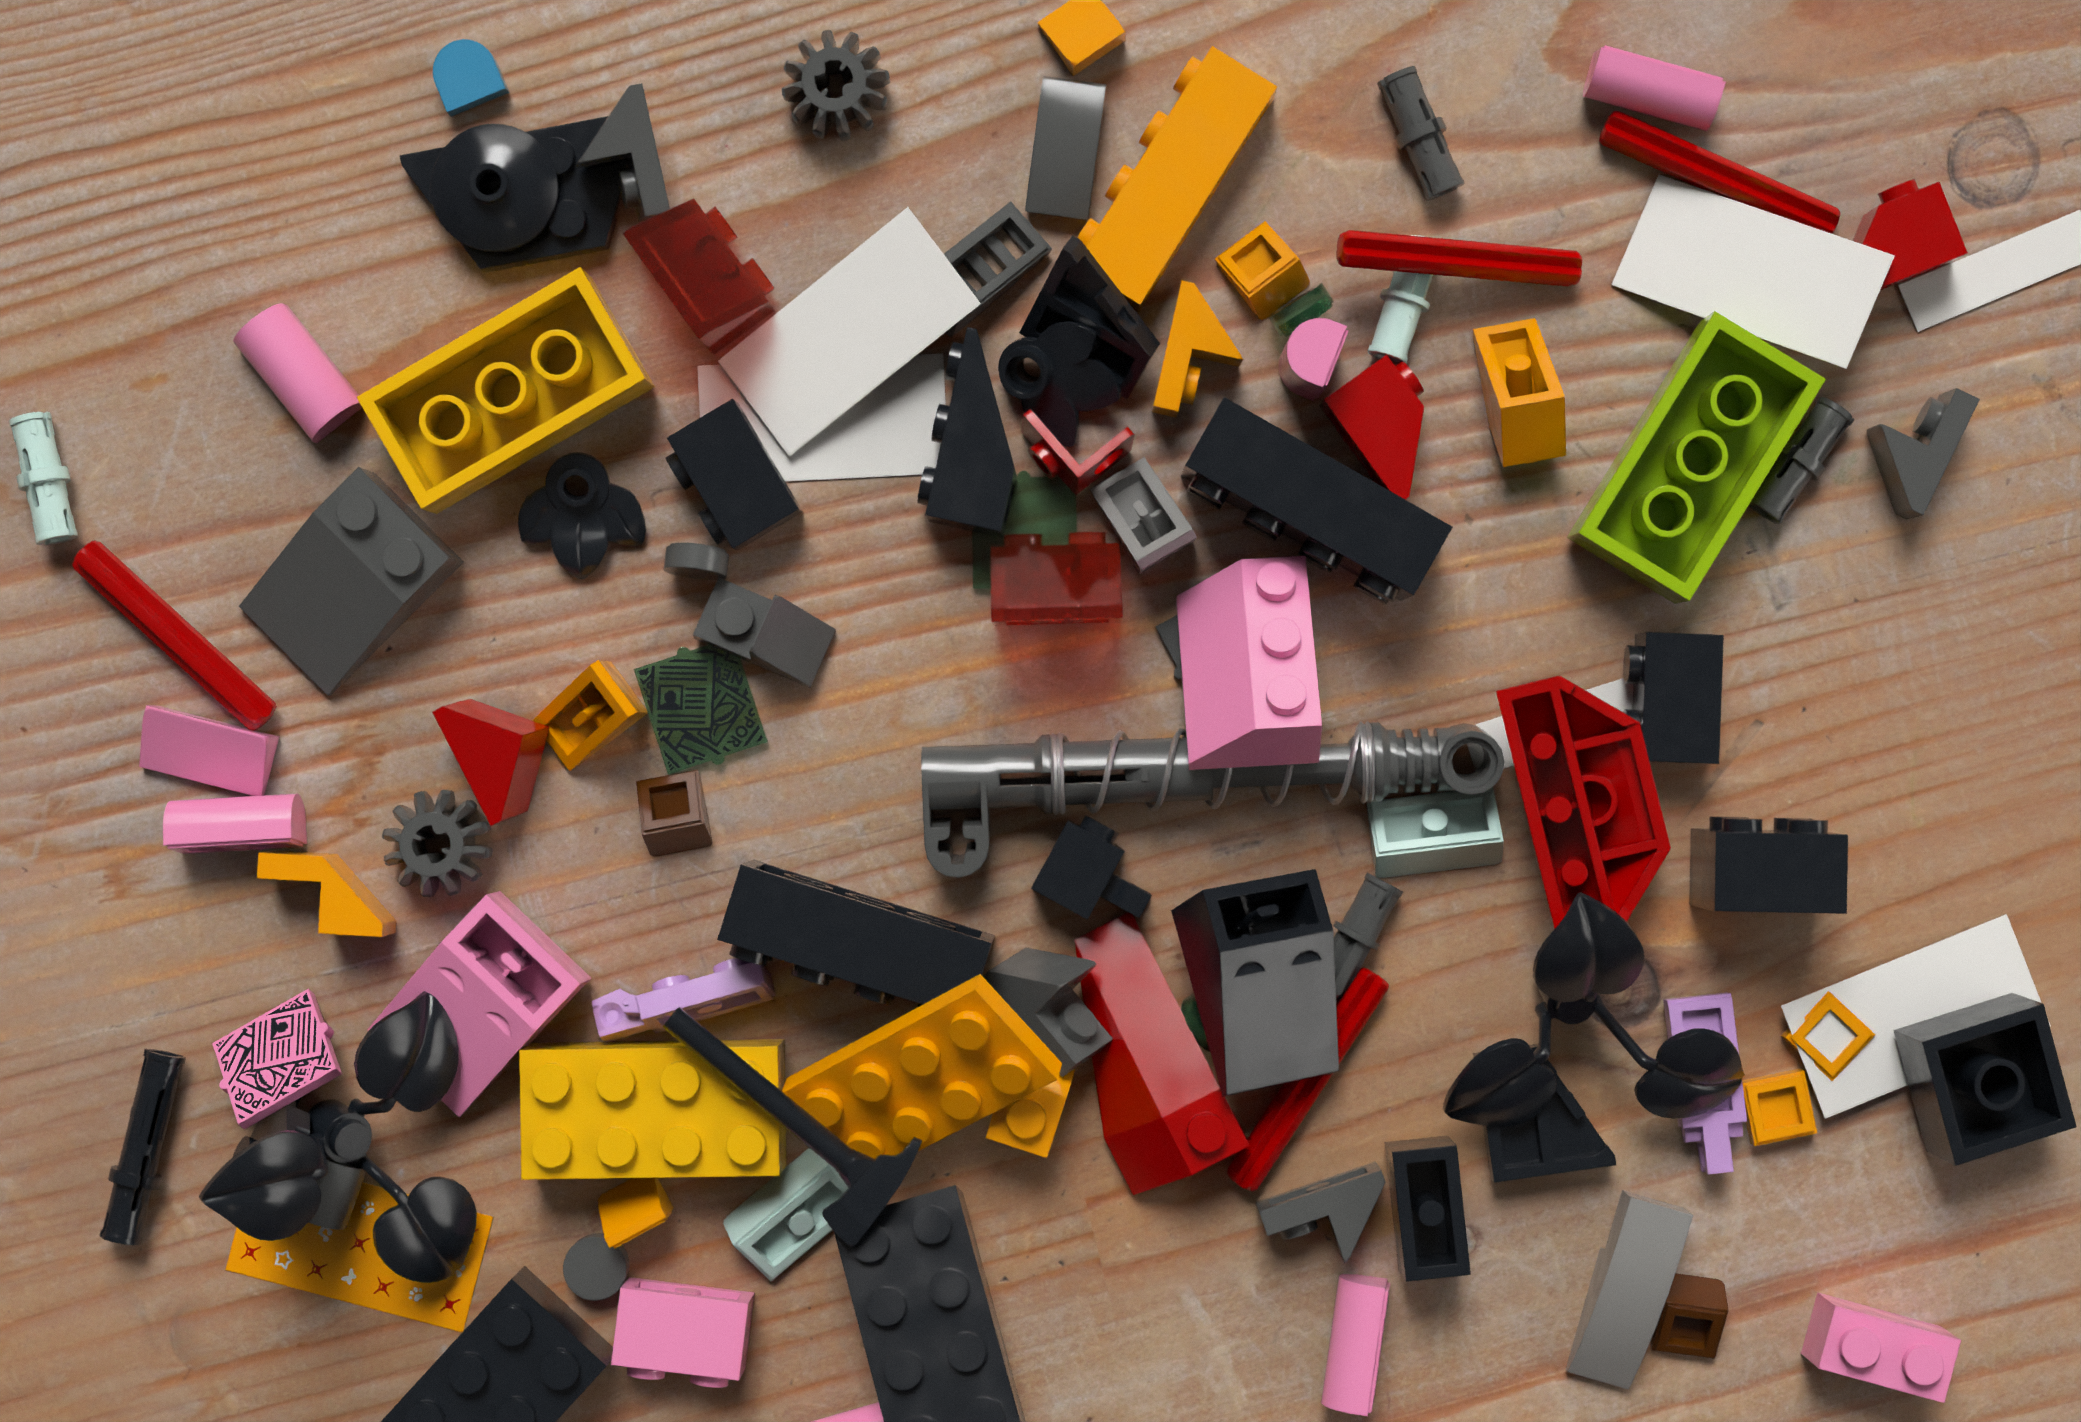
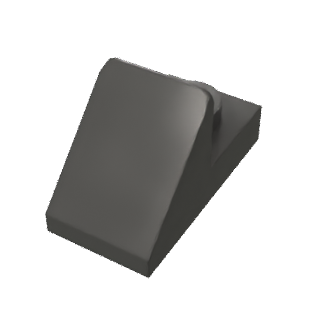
(630, 137)
(1915, 467)
(765, 632)
(1042, 994)
(1343, 1198)

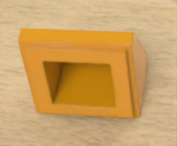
(1082, 32)
(1263, 270)
(633, 1209)

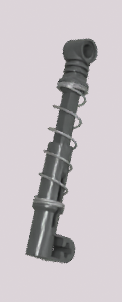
(1159, 772)

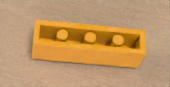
(1177, 173)

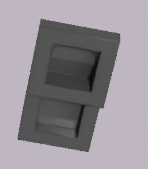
(1065, 147)

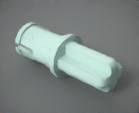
(1400, 315)

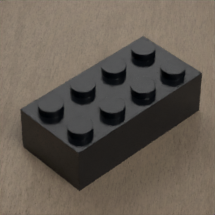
(1315, 502)
(848, 936)
(929, 1315)
(512, 1363)

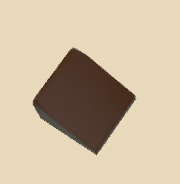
(673, 813)
(1692, 1317)

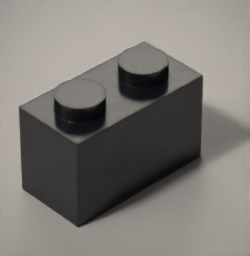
(732, 475)
(1677, 694)
(1427, 1208)

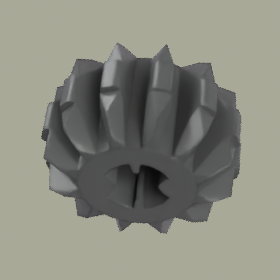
(815, 76)
(443, 820)

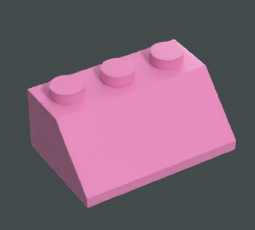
(1250, 666)

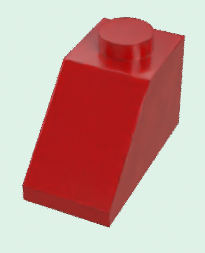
(1914, 228)
(1381, 422)

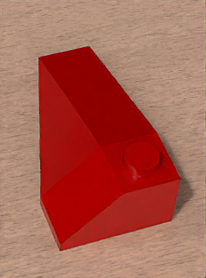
(1152, 1080)

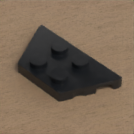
(585, 203)

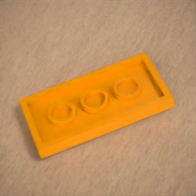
(926, 1072)

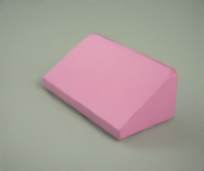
(206, 750)

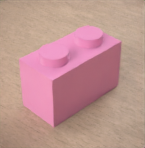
(682, 1331)
(1880, 1347)

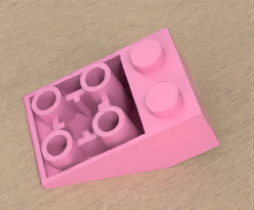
(498, 987)

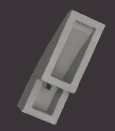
(1628, 1289)

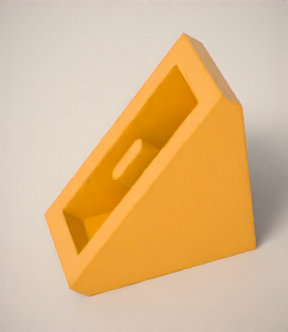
(590, 713)

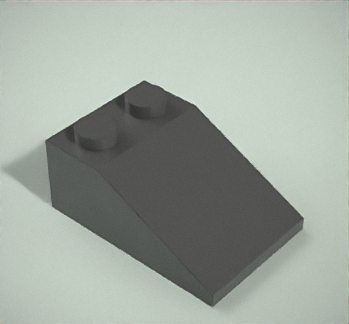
(349, 579)

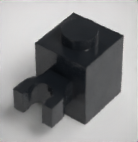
(1083, 868)

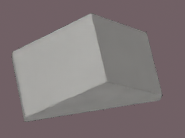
(1143, 515)

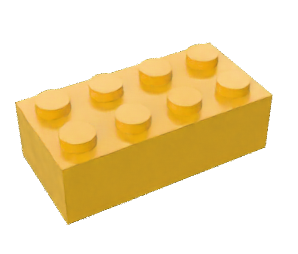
(505, 391)
(644, 1112)

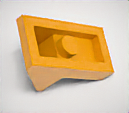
(1196, 334)

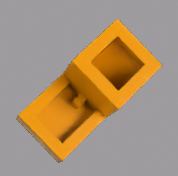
(345, 901)

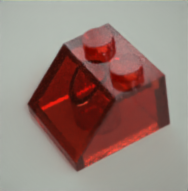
(701, 273)
(1056, 581)

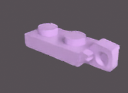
(728, 989)
(1715, 1127)

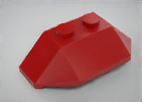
(1585, 794)

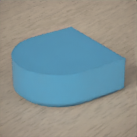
(467, 76)

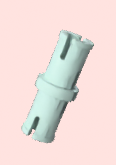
(43, 478)

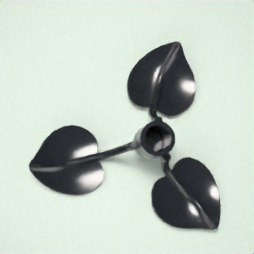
(1581, 957)
(272, 1182)

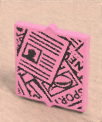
(276, 1059)

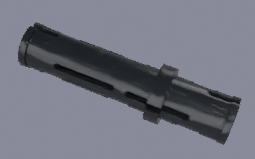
(142, 1148)

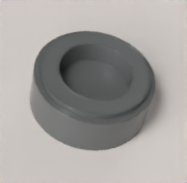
(696, 561)
(594, 1268)

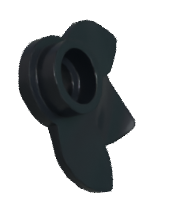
(1067, 379)
(584, 523)

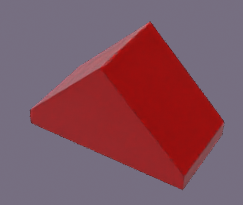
(496, 754)

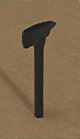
(868, 1179)

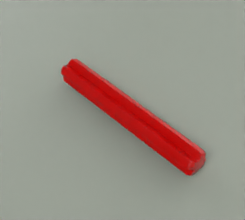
(1713, 172)
(1458, 258)
(174, 635)
(1297, 1097)

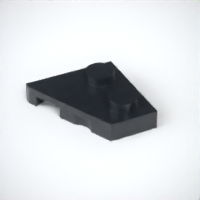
(1086, 295)

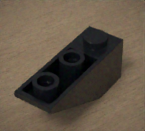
(974, 463)

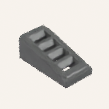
(995, 285)

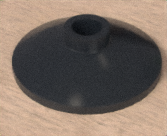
(516, 210)

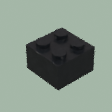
(1775, 870)
(1985, 1078)

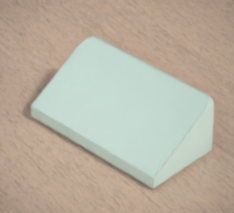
(1434, 833)
(786, 1214)

